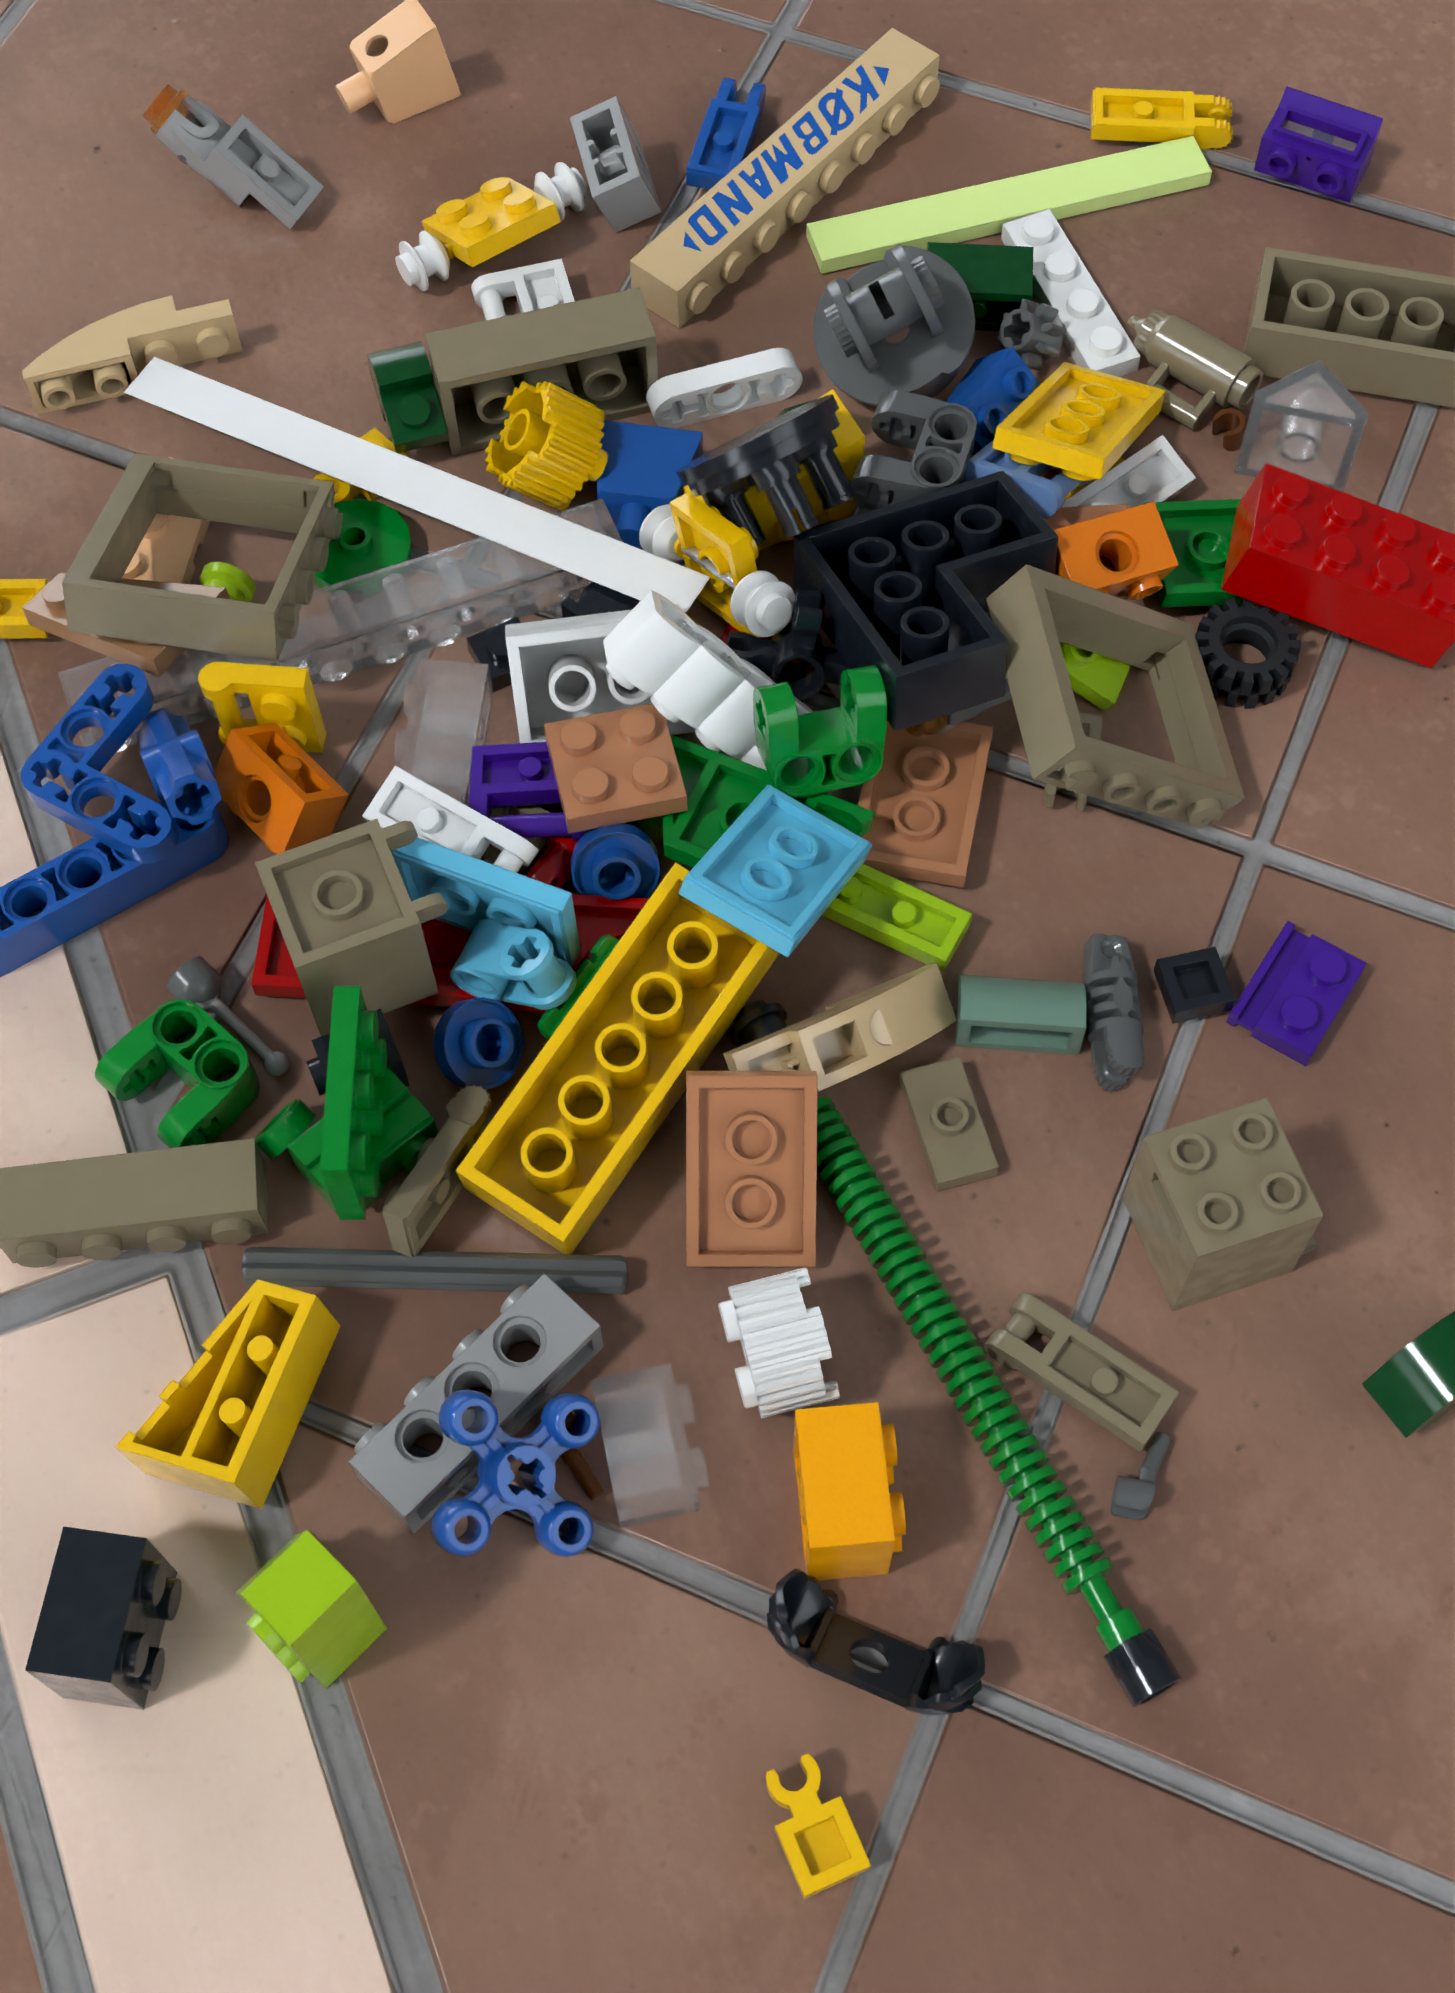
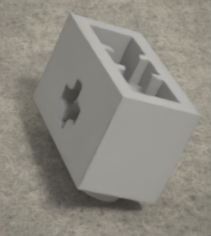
(615, 164)

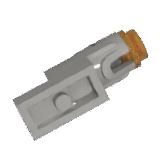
(232, 158)

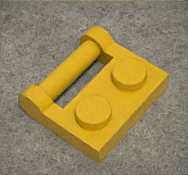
(276, 695)

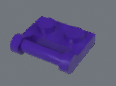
(517, 777)

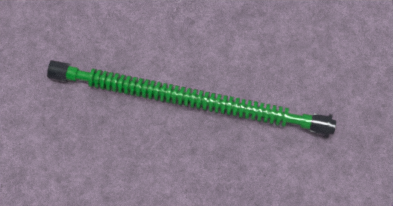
(1133, 1653)

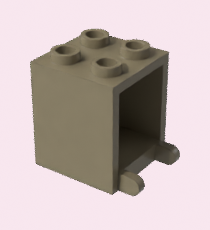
(353, 918)
(1221, 1204)

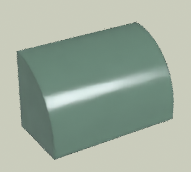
(1020, 1014)

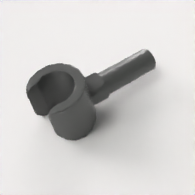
(1134, 1496)

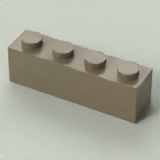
(133, 1202)

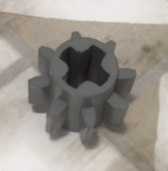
(1032, 333)

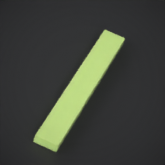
(984, 207)

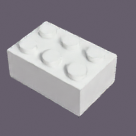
(563, 673)

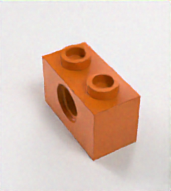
(1130, 540)
(277, 787)

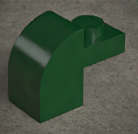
(408, 396)
(1418, 1380)

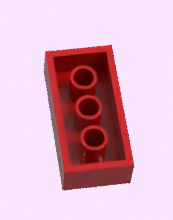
(1344, 565)

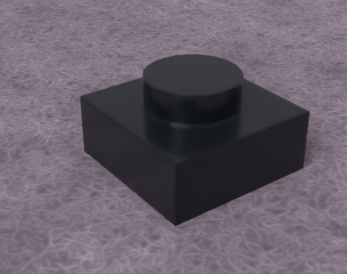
(491, 649)
(1194, 985)

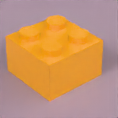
(843, 1491)

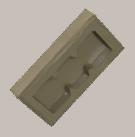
(948, 1124)

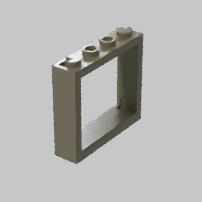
(212, 493)
(1039, 611)

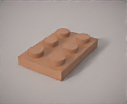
(927, 803)
(751, 1168)

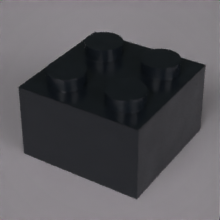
(104, 1619)

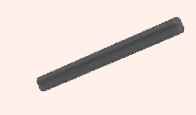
(433, 1269)

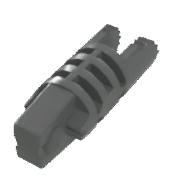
(1112, 1010)

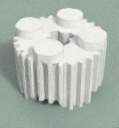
(779, 1344)

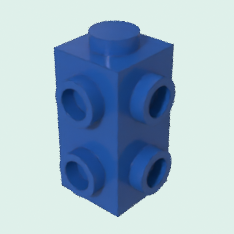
(994, 390)

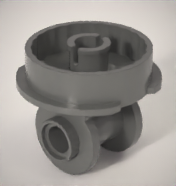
(879, 300)

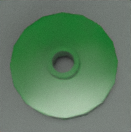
(381, 536)

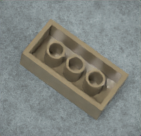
(1365, 321)
(588, 347)

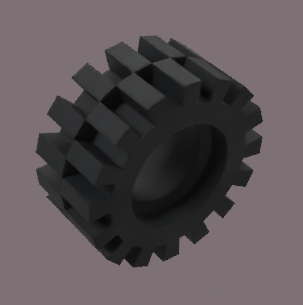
(1256, 629)

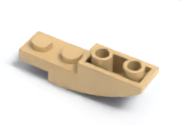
(114, 350)
(855, 1030)

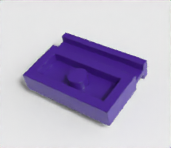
(1296, 993)

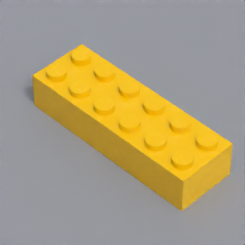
(614, 1067)

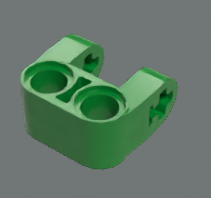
(826, 746)
(150, 1051)

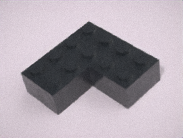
(913, 588)

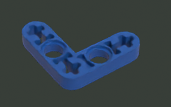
(82, 767)

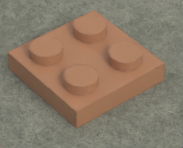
(615, 768)

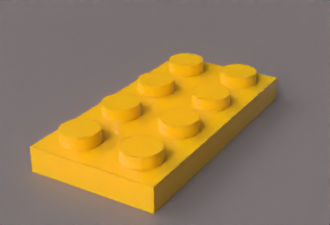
(1078, 421)

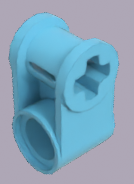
(513, 967)

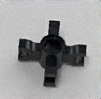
(795, 642)

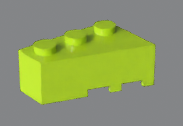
(310, 1611)

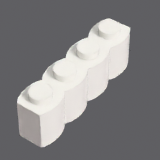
(689, 675)

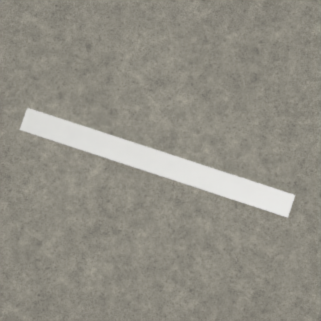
(416, 485)

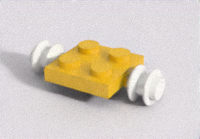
(489, 223)
(710, 544)

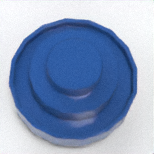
(615, 863)
(478, 1043)

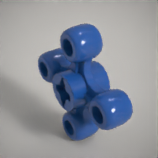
(495, 1493)

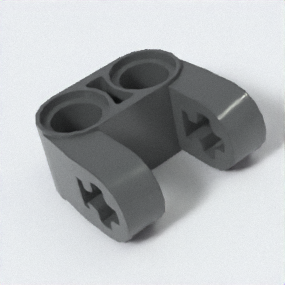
(942, 445)

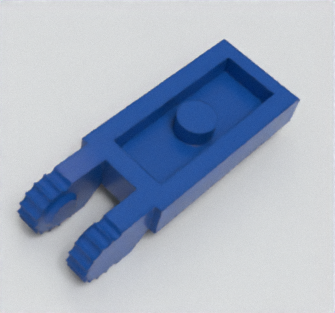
(725, 134)

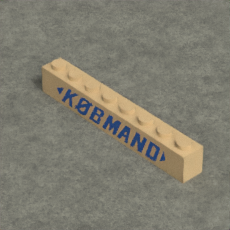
(785, 177)

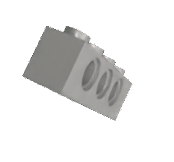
(536, 1313)

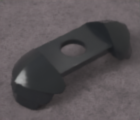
(920, 1681)

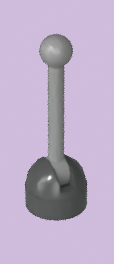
(202, 985)

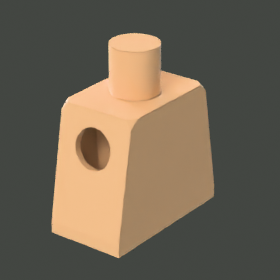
(399, 66)

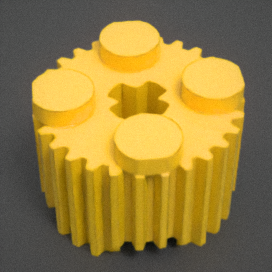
(548, 444)

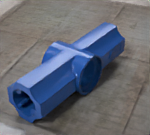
(178, 766)

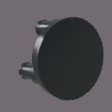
(770, 461)

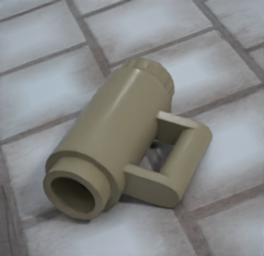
(1196, 360)

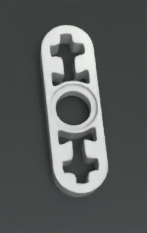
(772, 377)

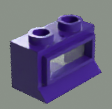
(1318, 144)

